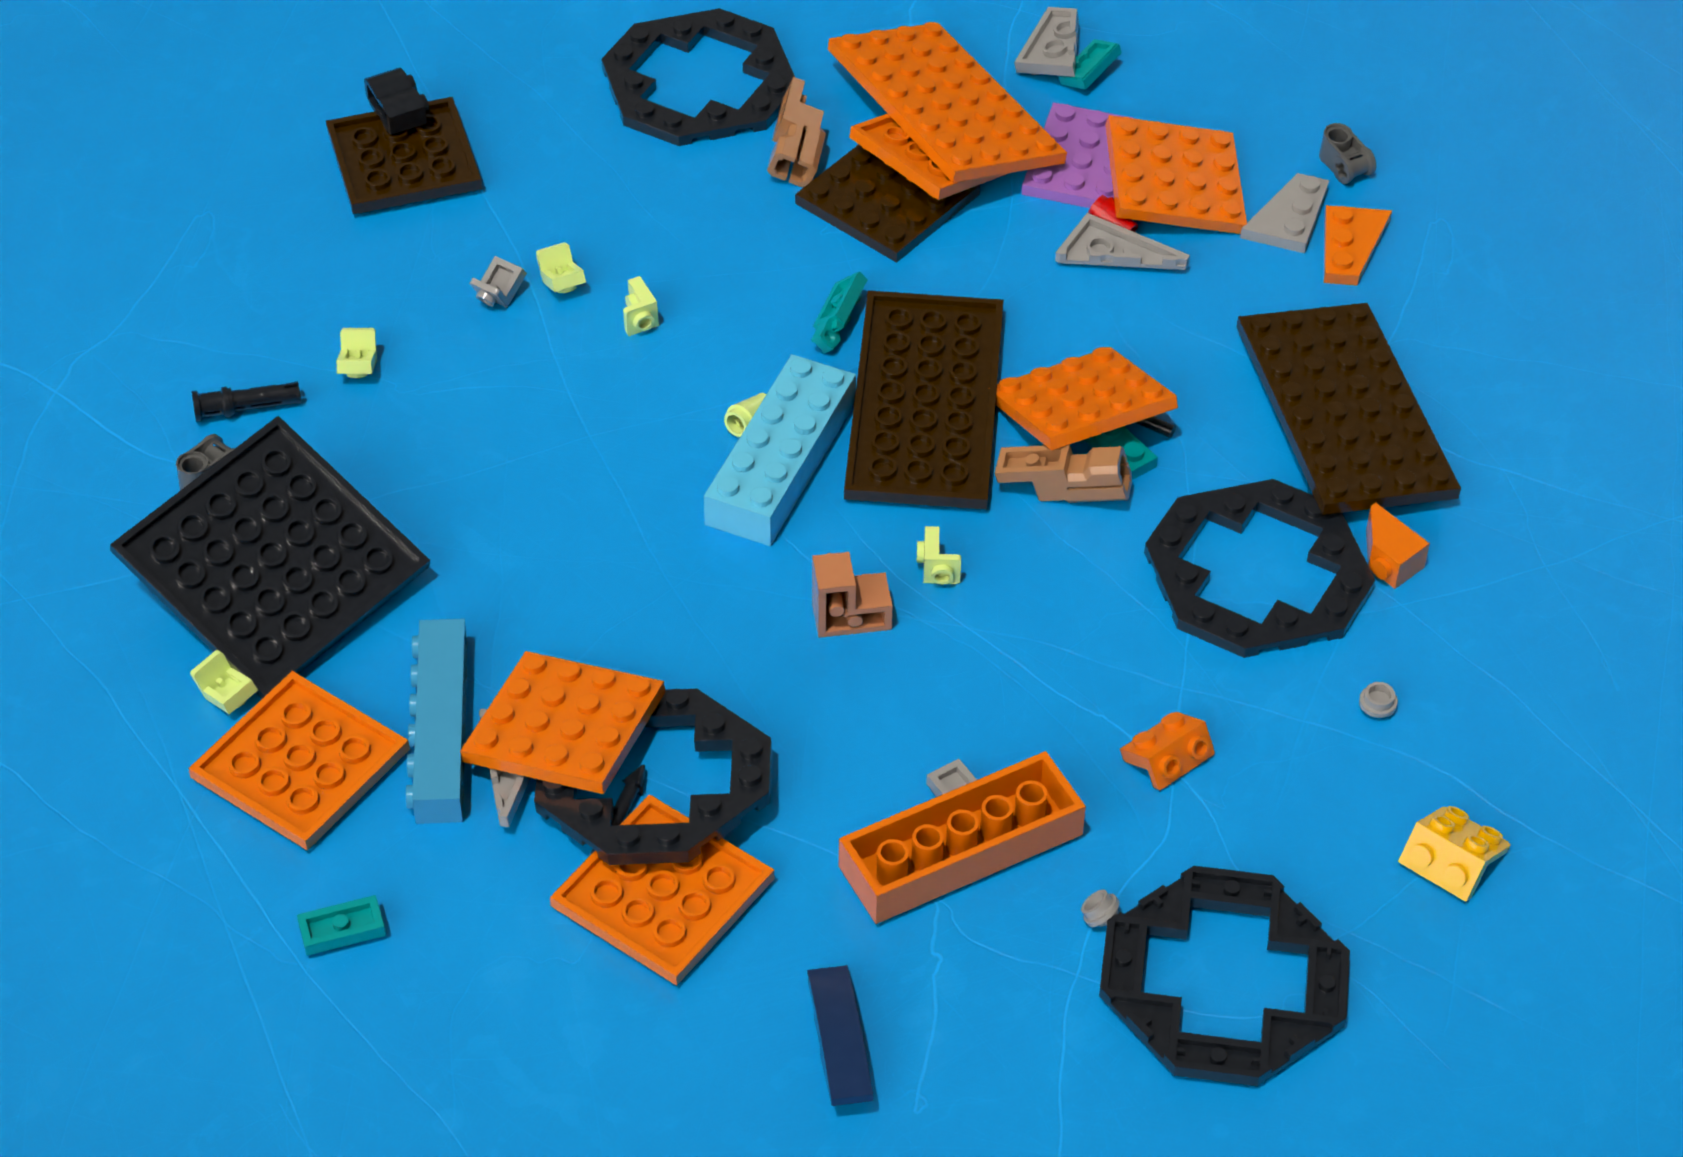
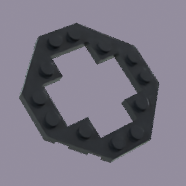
(683, 32)
(1285, 624)
(710, 814)
(1157, 1017)

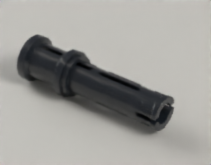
(228, 402)

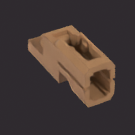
(797, 137)
(1060, 475)

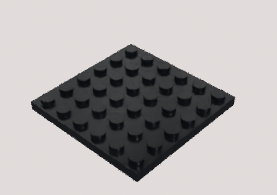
(270, 556)

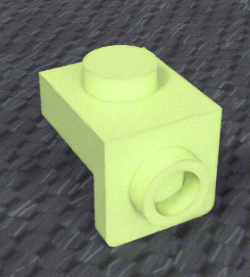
(558, 268)
(357, 352)
(937, 567)
(221, 683)

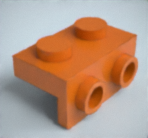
(1170, 748)

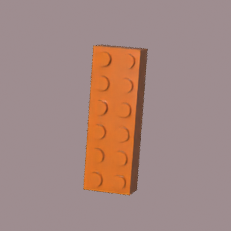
(961, 836)

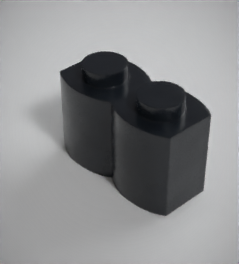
(396, 100)

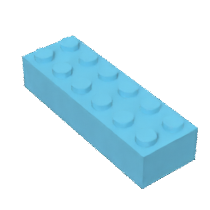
(780, 450)

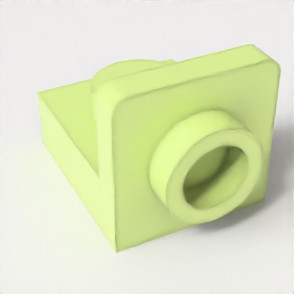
(641, 308)

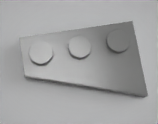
(1051, 45)
(1289, 215)

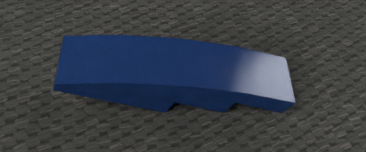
(840, 1036)

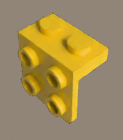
(1452, 850)

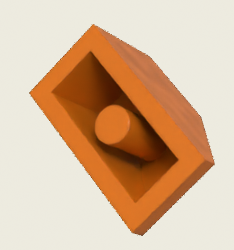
(1393, 548)

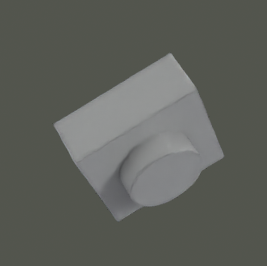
(949, 778)

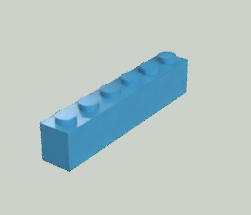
(439, 721)

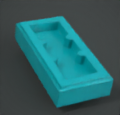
(1092, 63)

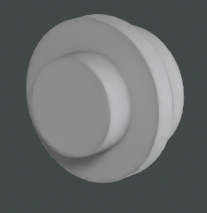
(1378, 700)
(1099, 908)

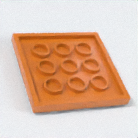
(896, 149)
(1175, 174)
(1082, 397)
(563, 722)
(299, 760)
(664, 910)

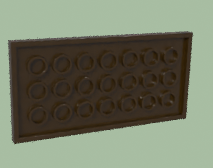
(925, 400)
(1347, 408)

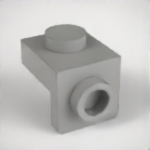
(498, 282)

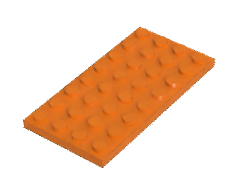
(946, 102)

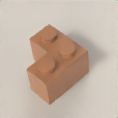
(848, 602)

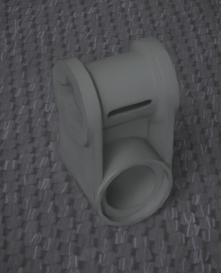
(1345, 153)
(200, 458)

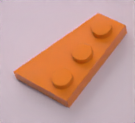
(1350, 241)

